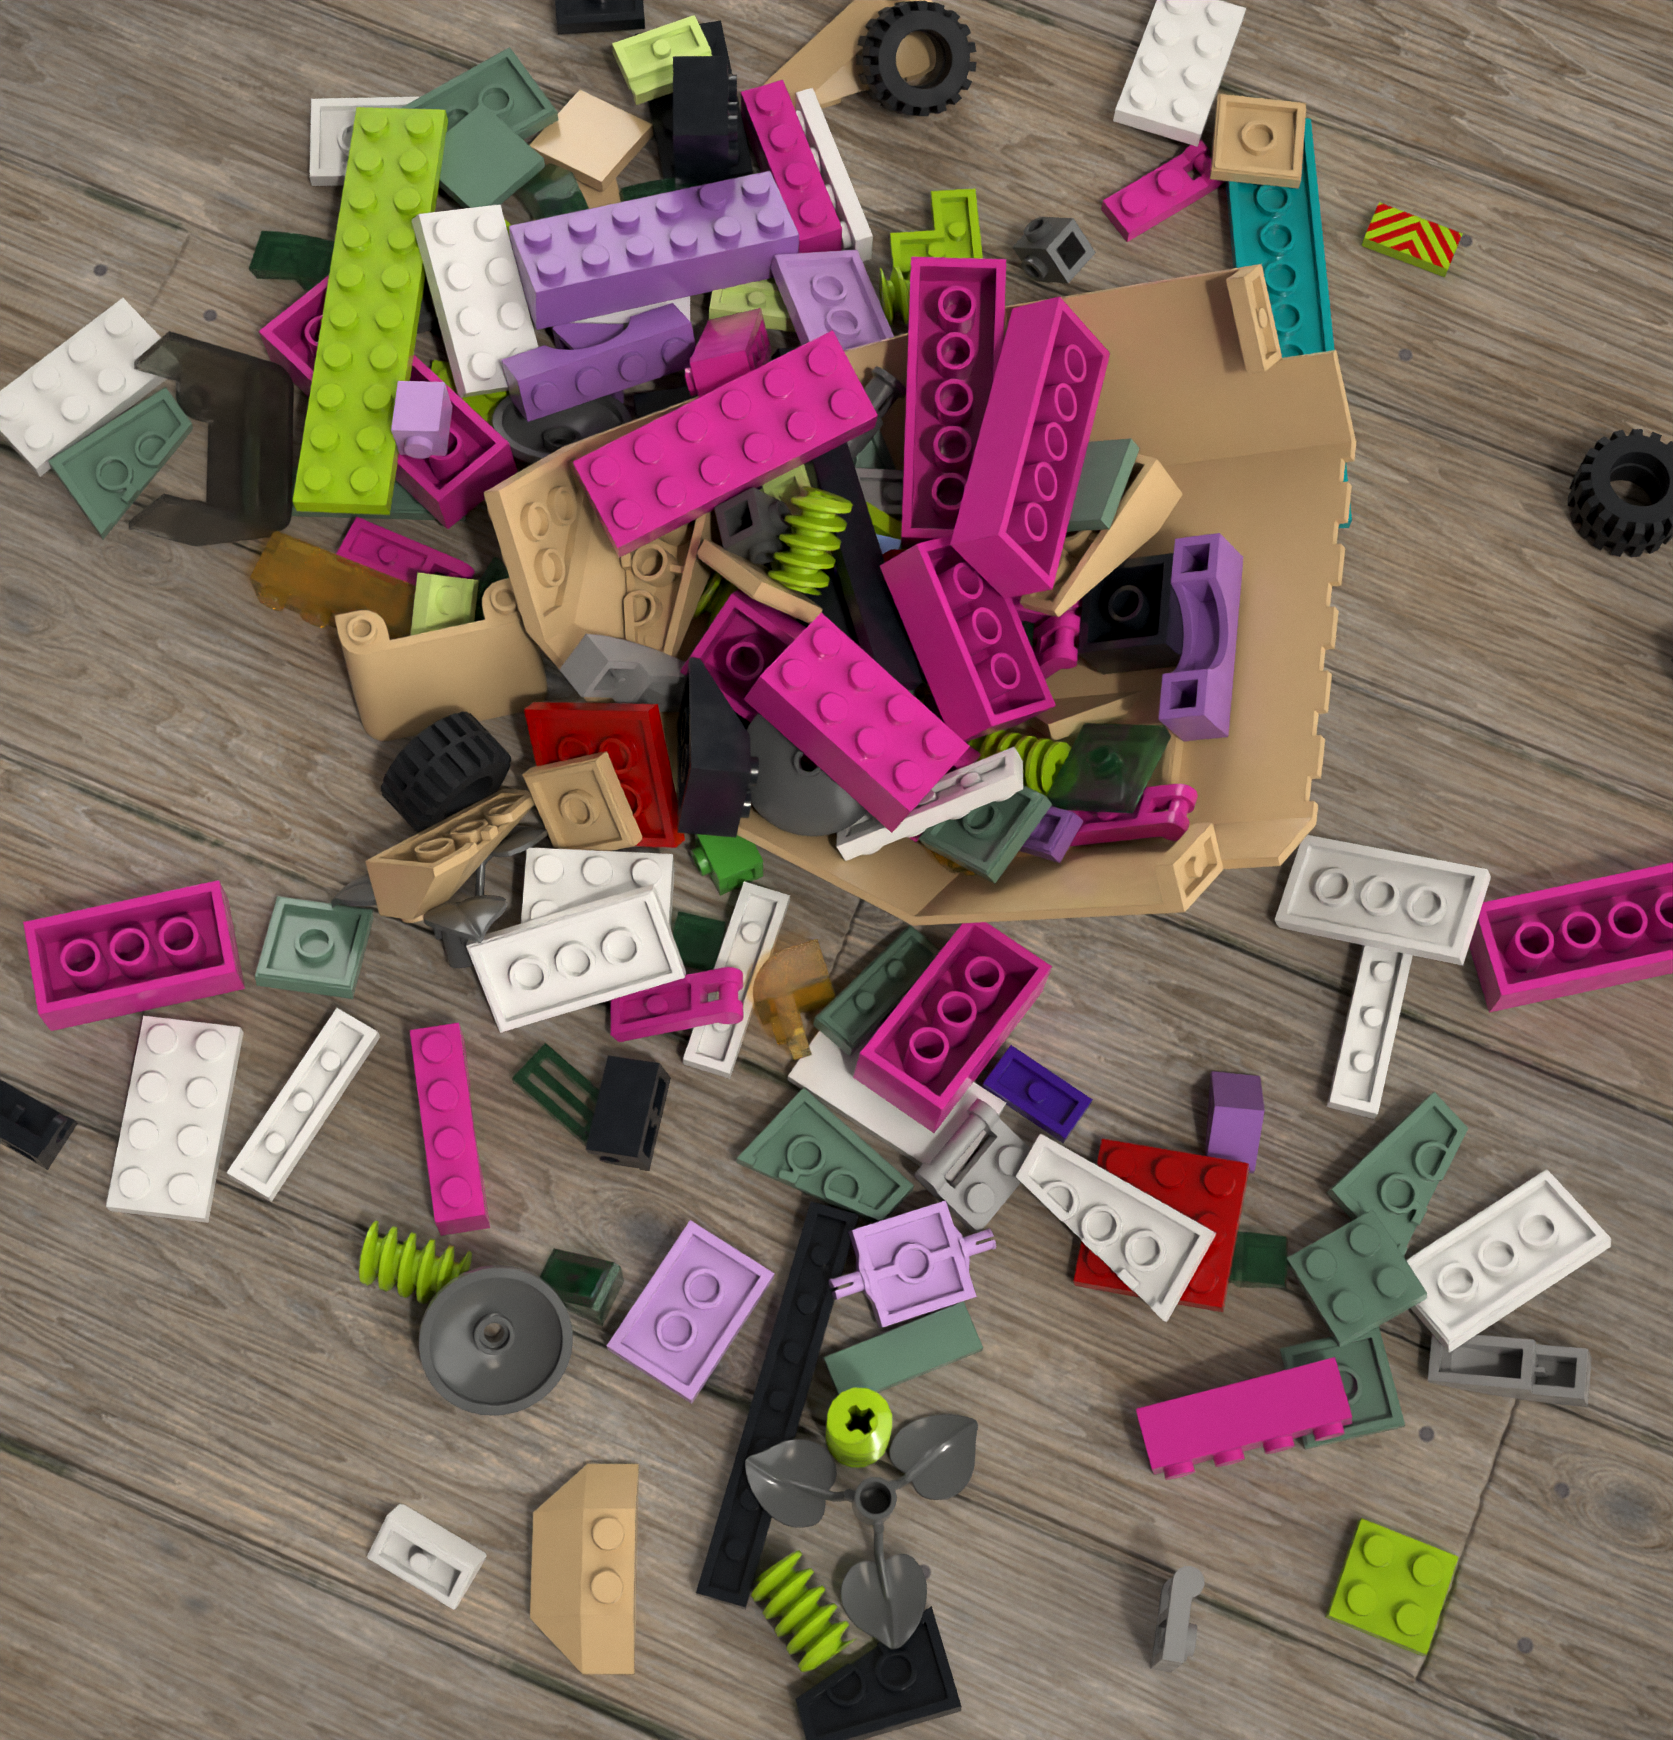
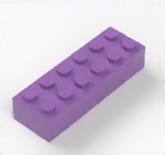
(652, 249)

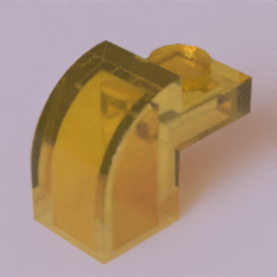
(790, 985)

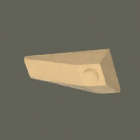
(830, 57)
(1095, 553)
(666, 584)
(441, 858)

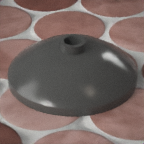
(545, 435)
(789, 795)
(501, 1370)

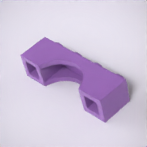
(558, 379)
(1208, 588)

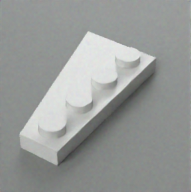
(1131, 1231)

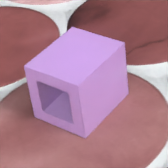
(421, 418)

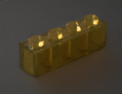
(327, 585)

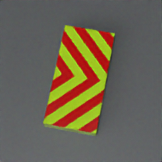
(1411, 239)

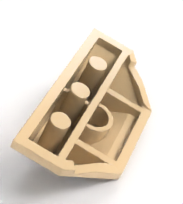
(589, 1568)

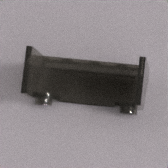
(248, 443)

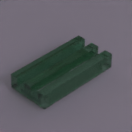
(533, 1067)

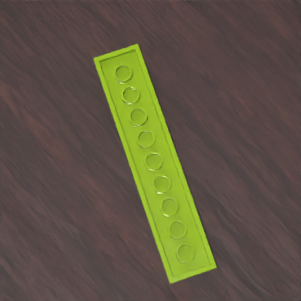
(369, 312)

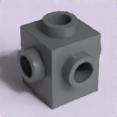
(1053, 249)
(752, 525)

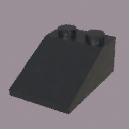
(711, 759)

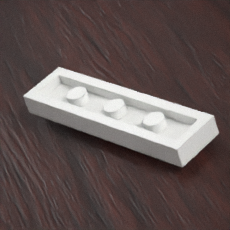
(855, 229)
(951, 798)
(745, 947)
(1369, 1031)
(303, 1104)

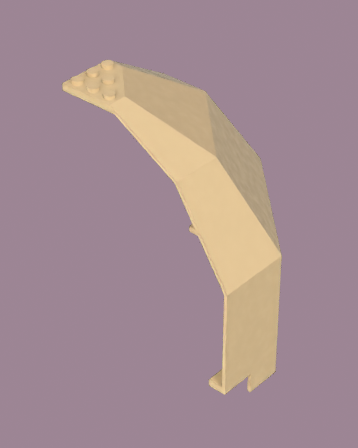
(1257, 459)

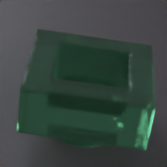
(698, 940)

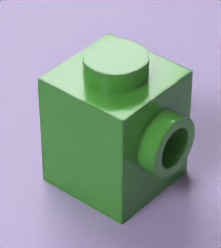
(727, 861)

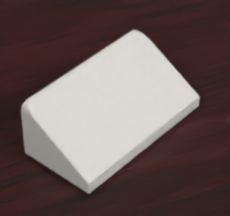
(426, 1555)

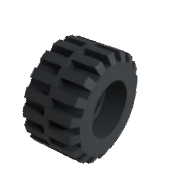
(951, 63)
(1607, 516)
(445, 771)

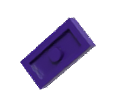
(1037, 1094)

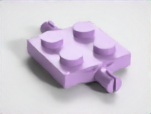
(912, 1264)

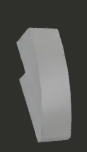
(625, 672)
(1514, 1369)

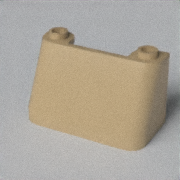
(424, 677)

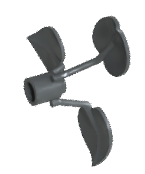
(458, 920)
(797, 1477)

